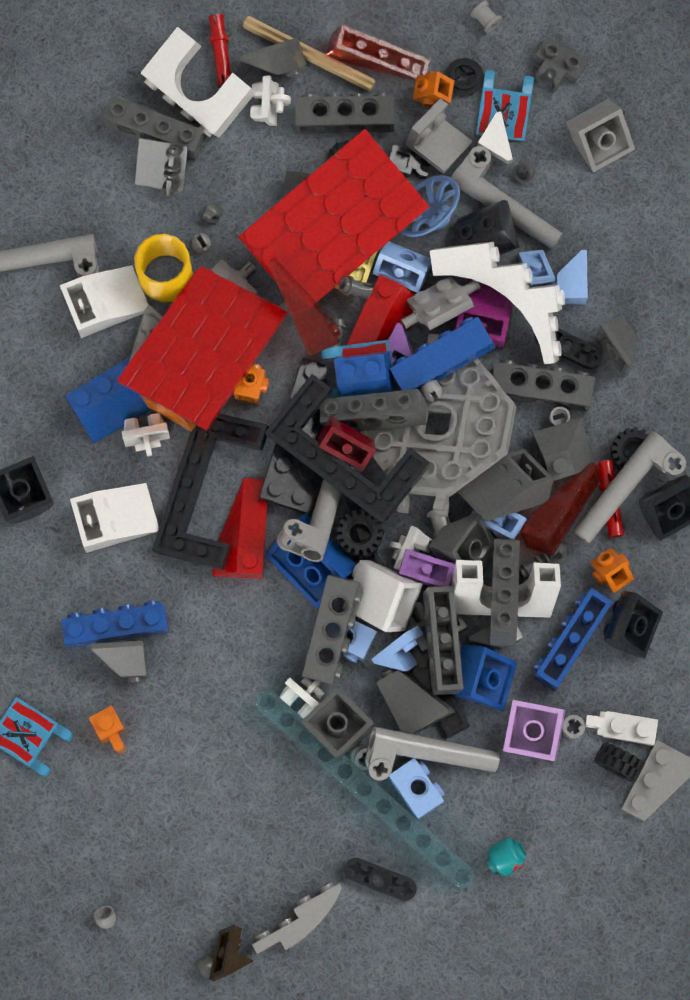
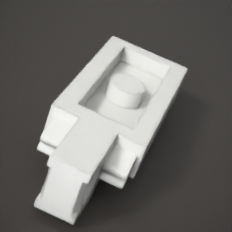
(624, 727)

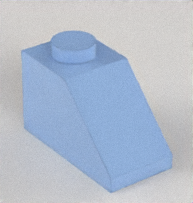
(573, 280)

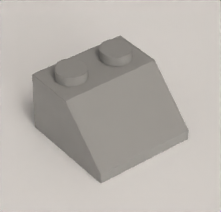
(601, 134)

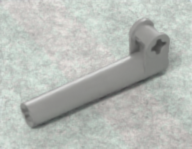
(471, 181)
(79, 249)
(651, 452)
(312, 539)
(387, 743)

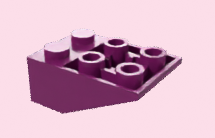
(492, 310)

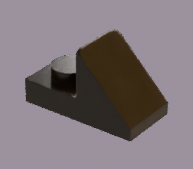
(226, 958)

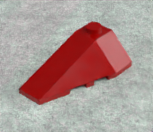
(382, 312)
(245, 533)

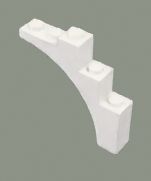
(536, 303)

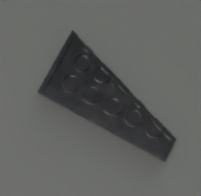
(287, 479)

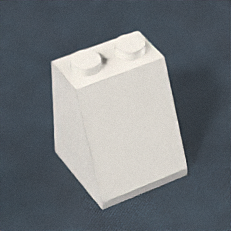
(386, 596)

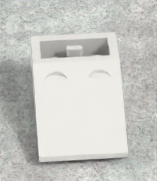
(104, 299)
(114, 516)

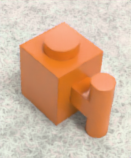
(109, 728)

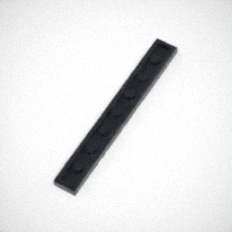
(455, 722)

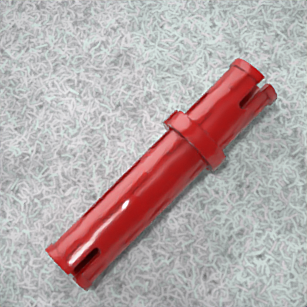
(219, 41)
(607, 474)

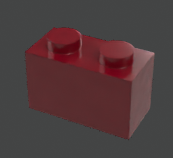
(346, 443)

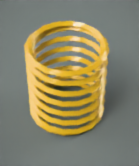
(157, 246)

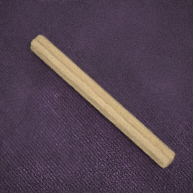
(311, 54)

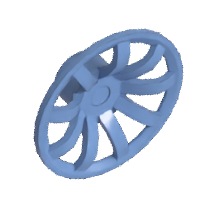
(438, 213)

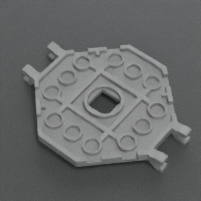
(474, 442)

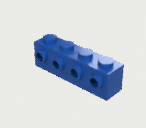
(443, 356)
(115, 625)
(572, 640)

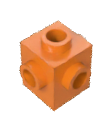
(432, 87)
(252, 391)
(611, 570)

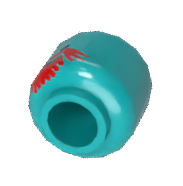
(506, 856)

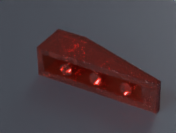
(374, 54)
(310, 319)
(556, 516)

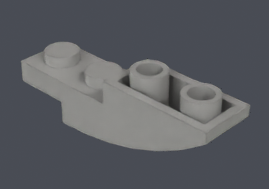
(310, 915)

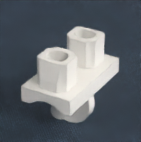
(272, 101)
(145, 437)
(415, 541)
(293, 691)

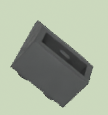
(508, 486)

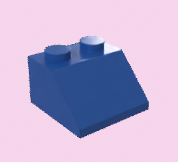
(364, 374)
(485, 676)

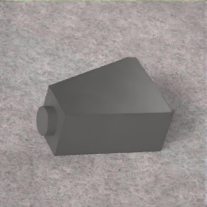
(411, 701)

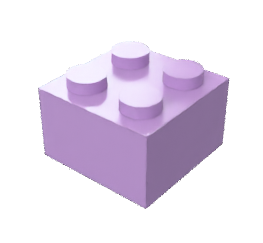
(534, 730)

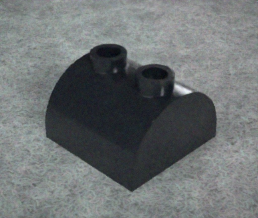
(489, 225)
(23, 492)
(667, 507)
(632, 624)

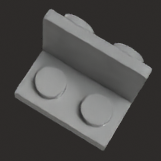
(437, 139)

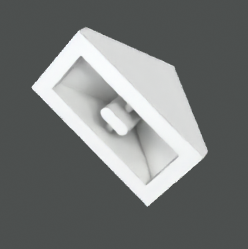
(496, 139)

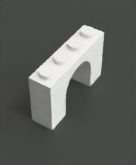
(165, 73)
(535, 596)

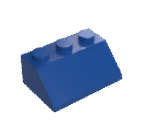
(106, 403)
(307, 575)

